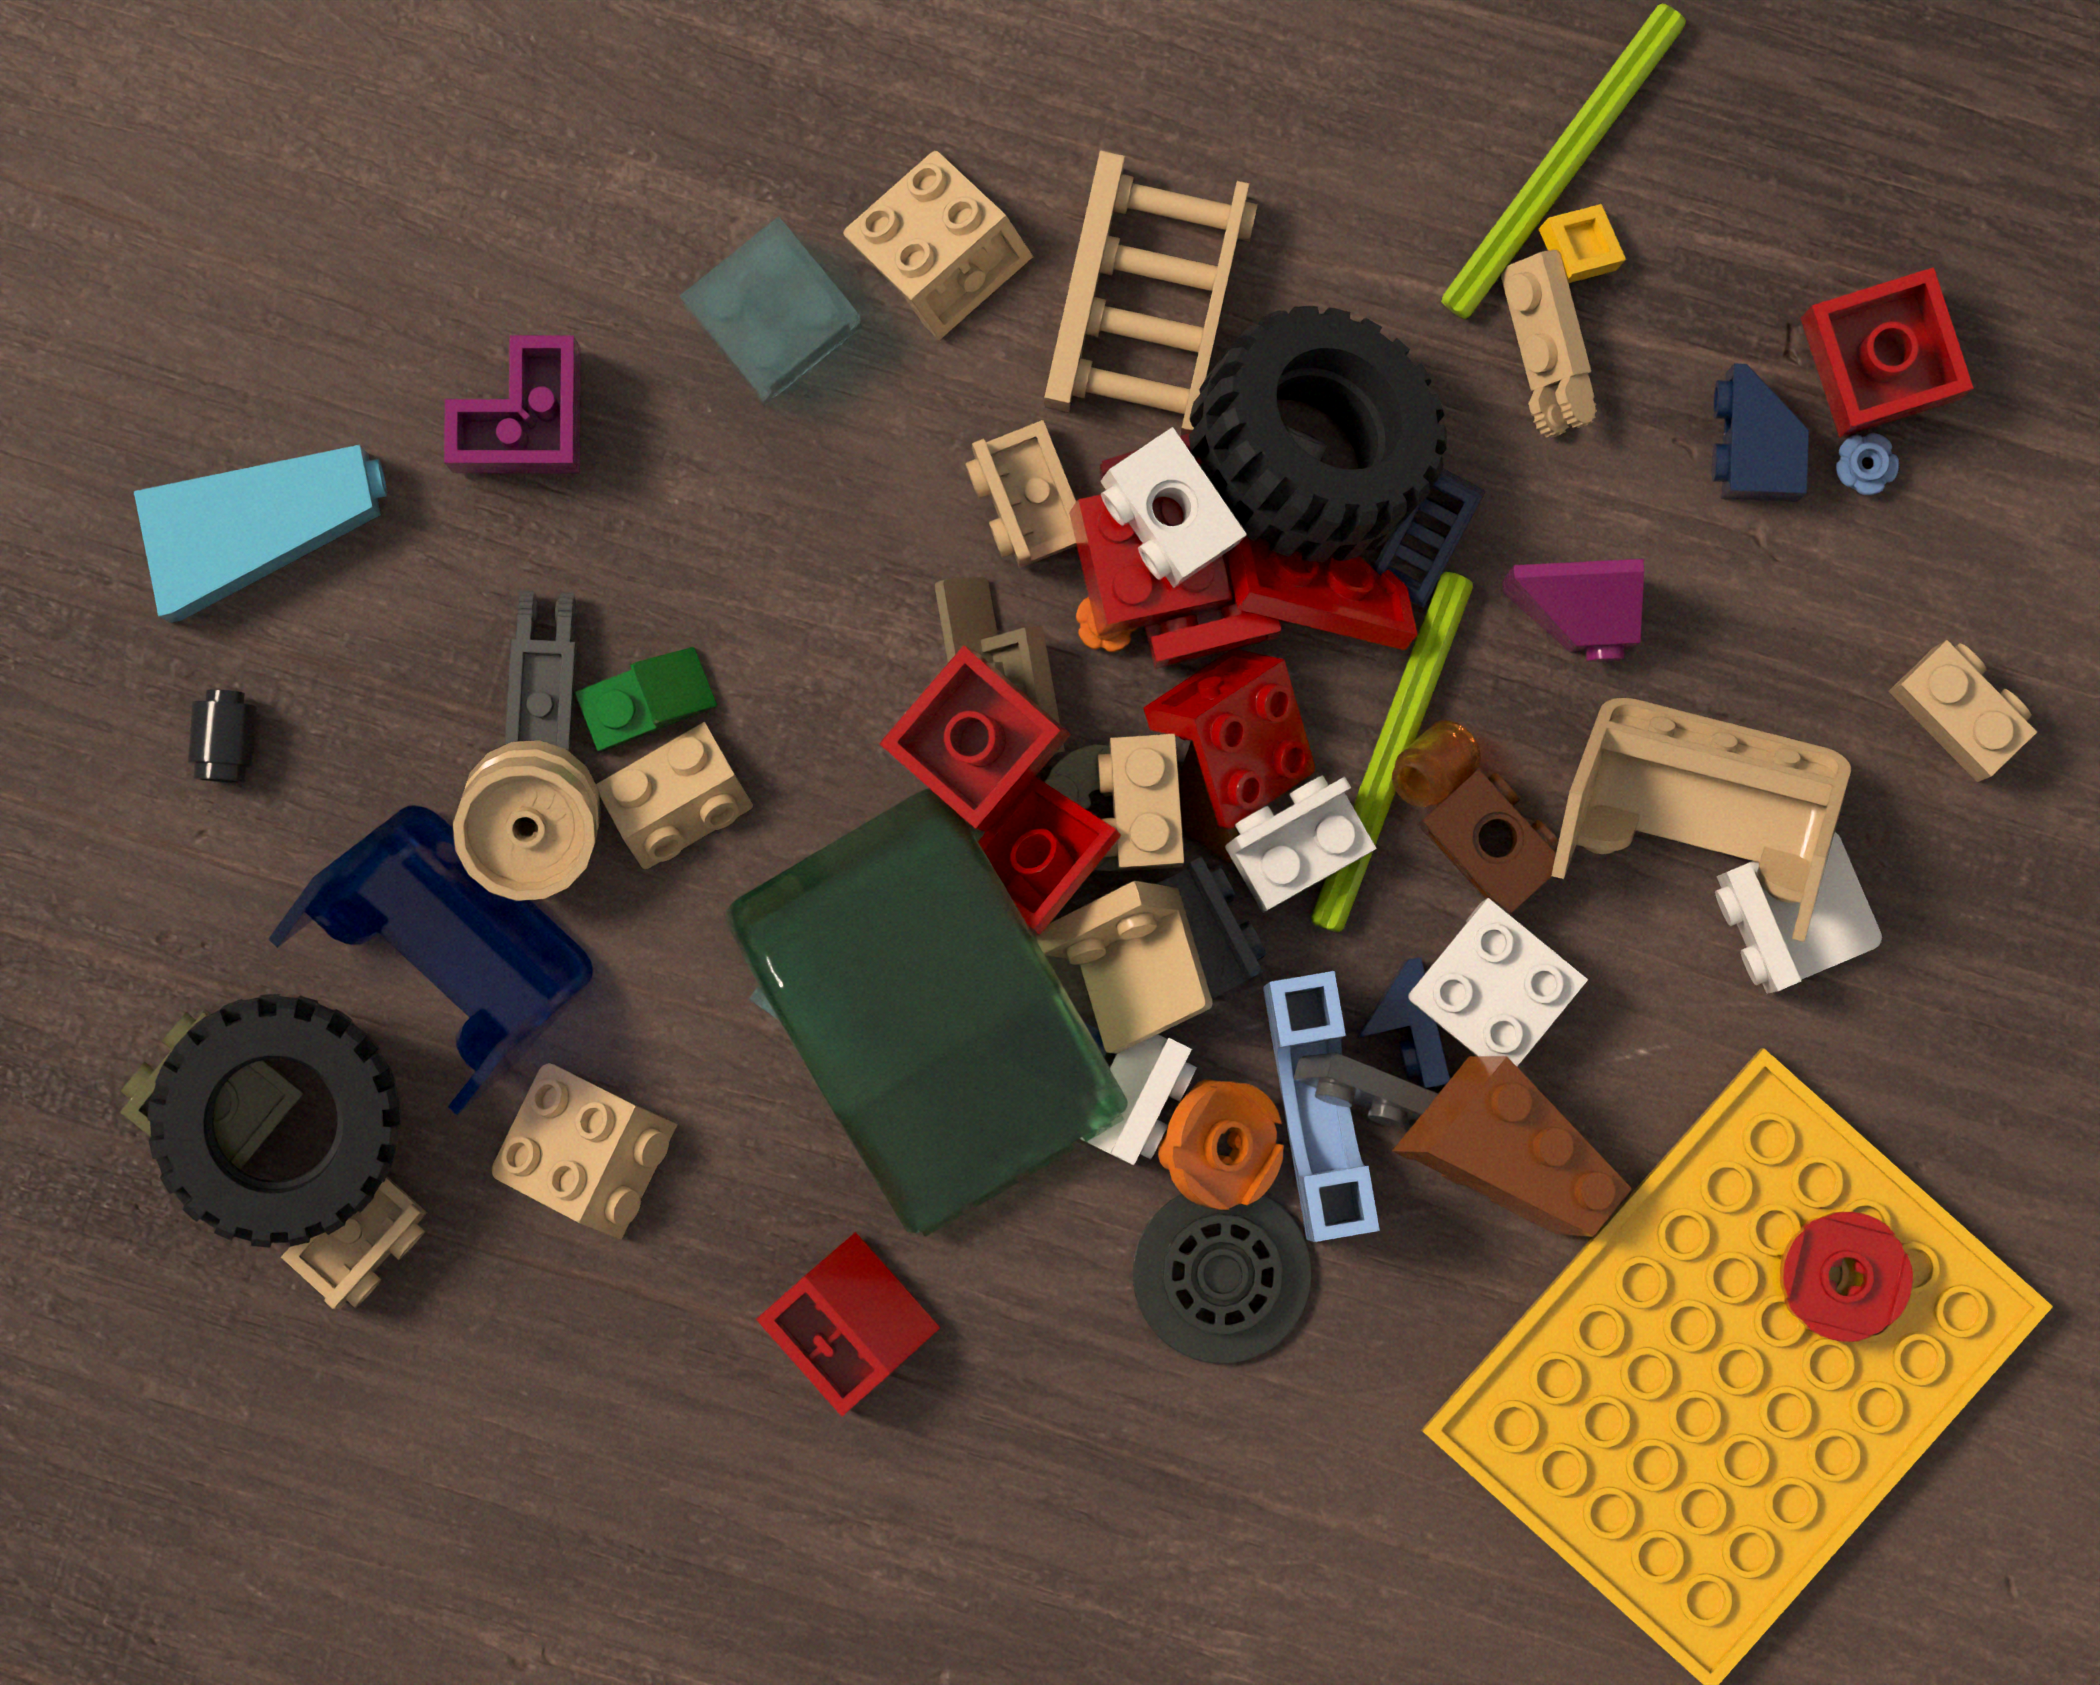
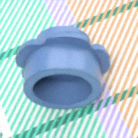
(1850, 466)

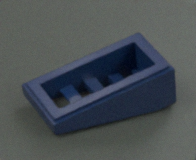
(1456, 488)

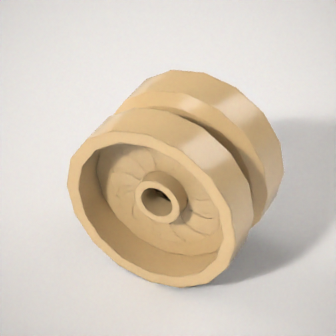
(519, 856)

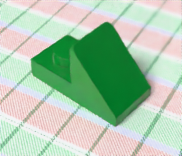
(646, 698)

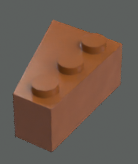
(1516, 1148)

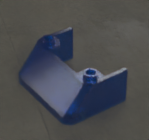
(482, 950)

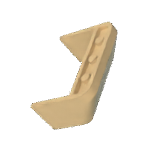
(1711, 790)

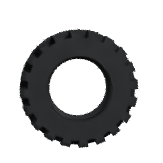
(1357, 382)
(256, 1207)

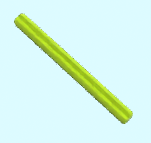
(1563, 161)
(1396, 735)

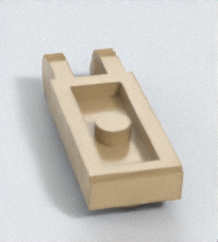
(1550, 343)

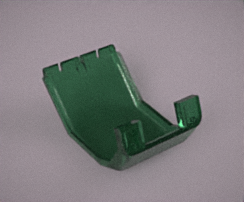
(925, 1011)

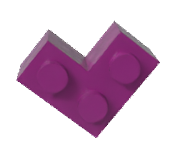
(534, 427)

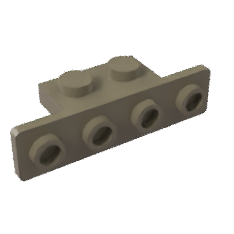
(1019, 654)

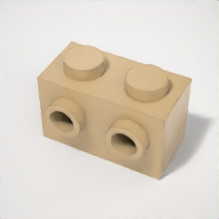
(1964, 709)
(1145, 801)

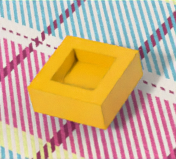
(1584, 242)

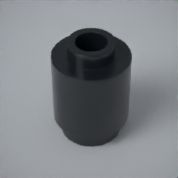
(222, 737)

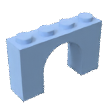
(1323, 1143)

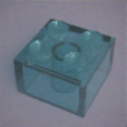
(771, 311)

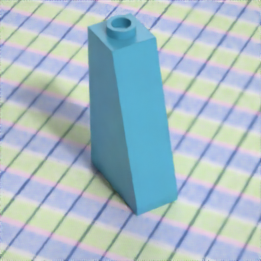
(242, 524)

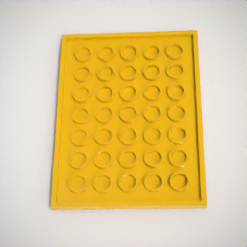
(1687, 1424)

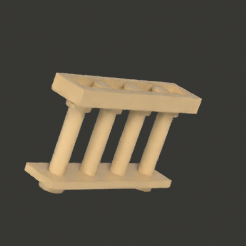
(1102, 254)

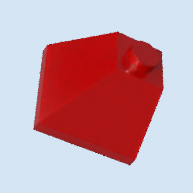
(1045, 851)

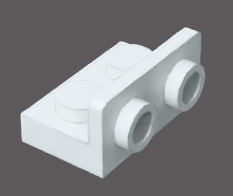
(1299, 845)

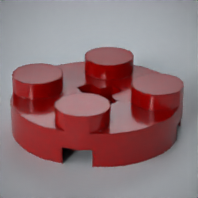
(1864, 1308)

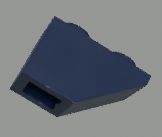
(1762, 441)

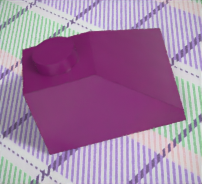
(1583, 604)

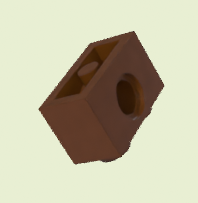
(1456, 829)

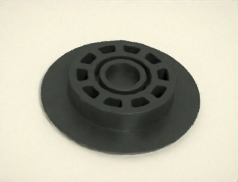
(1222, 1278)

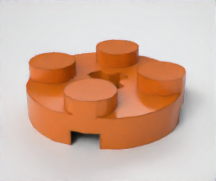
(1192, 1140)

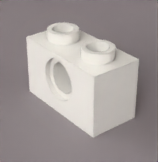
(1171, 471)

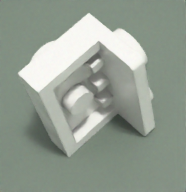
(1147, 1078)

